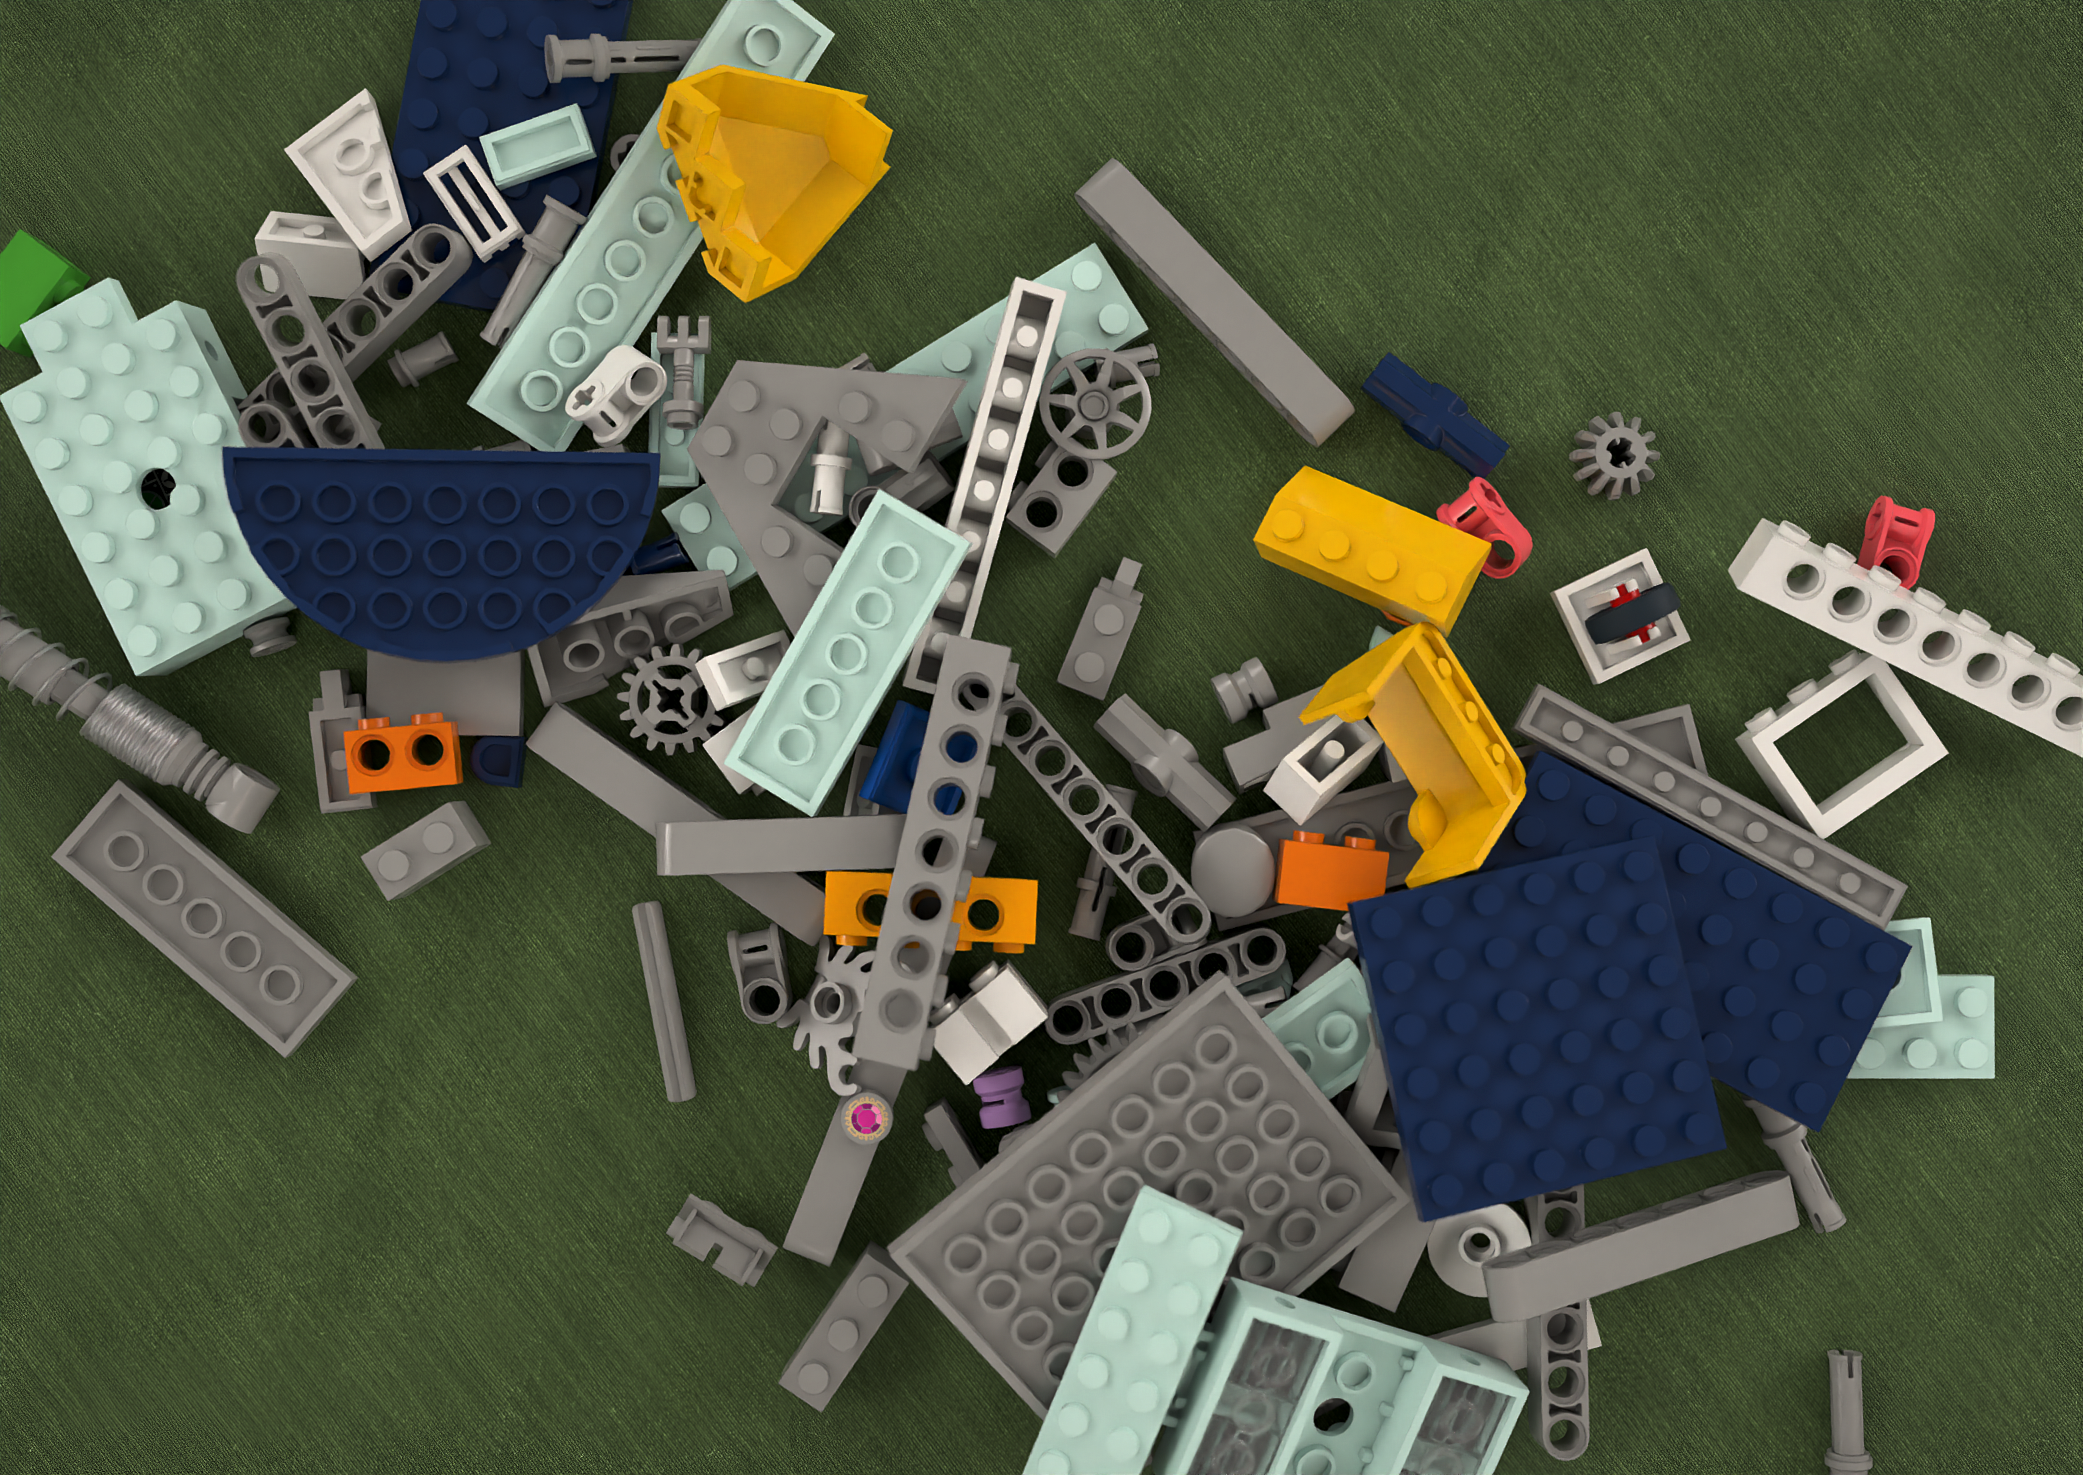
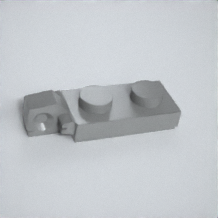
(1103, 633)
(331, 716)

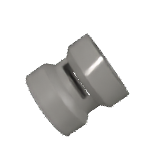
(1244, 690)

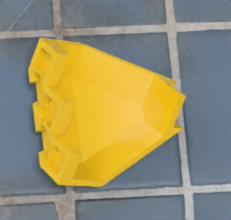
(768, 169)

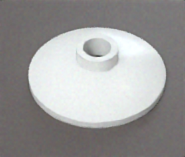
(1459, 1260)

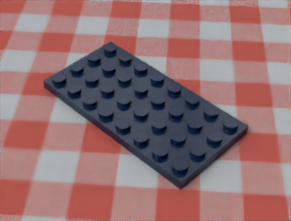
(480, 72)
(1771, 968)

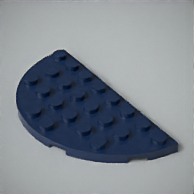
(442, 546)

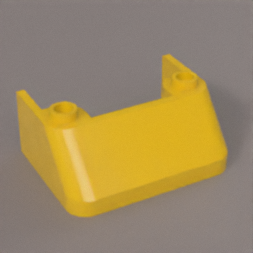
(1441, 740)

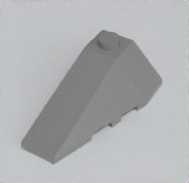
(625, 625)

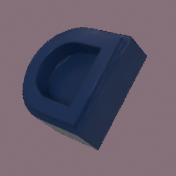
(500, 760)

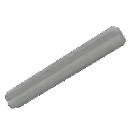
(664, 1001)

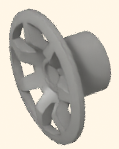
(1094, 405)

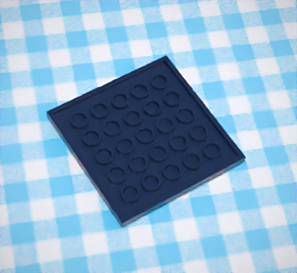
(1536, 1027)

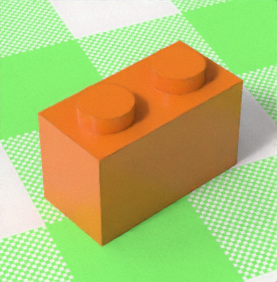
(1328, 873)

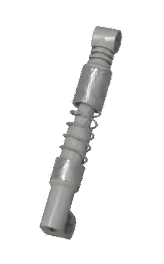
(133, 727)

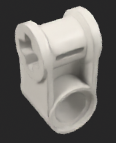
(616, 395)

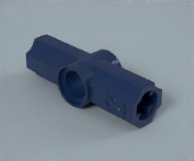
(1434, 417)

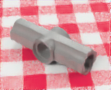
(1164, 762)

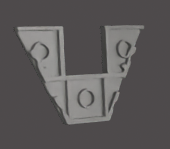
(763, 433)

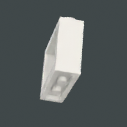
(1870, 787)

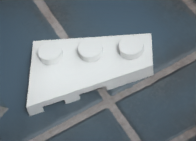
(355, 175)

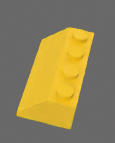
(1371, 549)

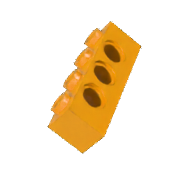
(1014, 897)

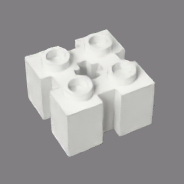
(986, 1020)

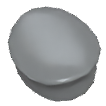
(1232, 870)

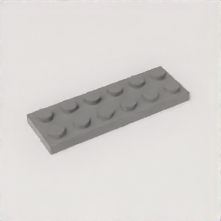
(204, 917)

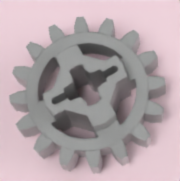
(657, 713)

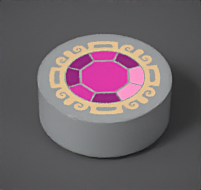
(867, 1117)

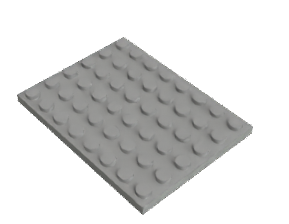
(1189, 1108)

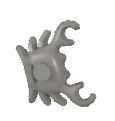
(833, 1011)

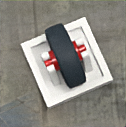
(1621, 616)

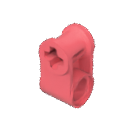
(1490, 523)
(1896, 538)

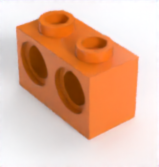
(404, 766)

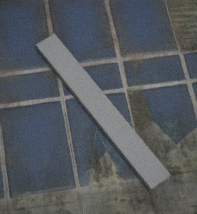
(1708, 806)

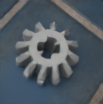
(1631, 453)

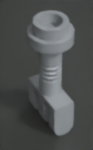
(682, 411)

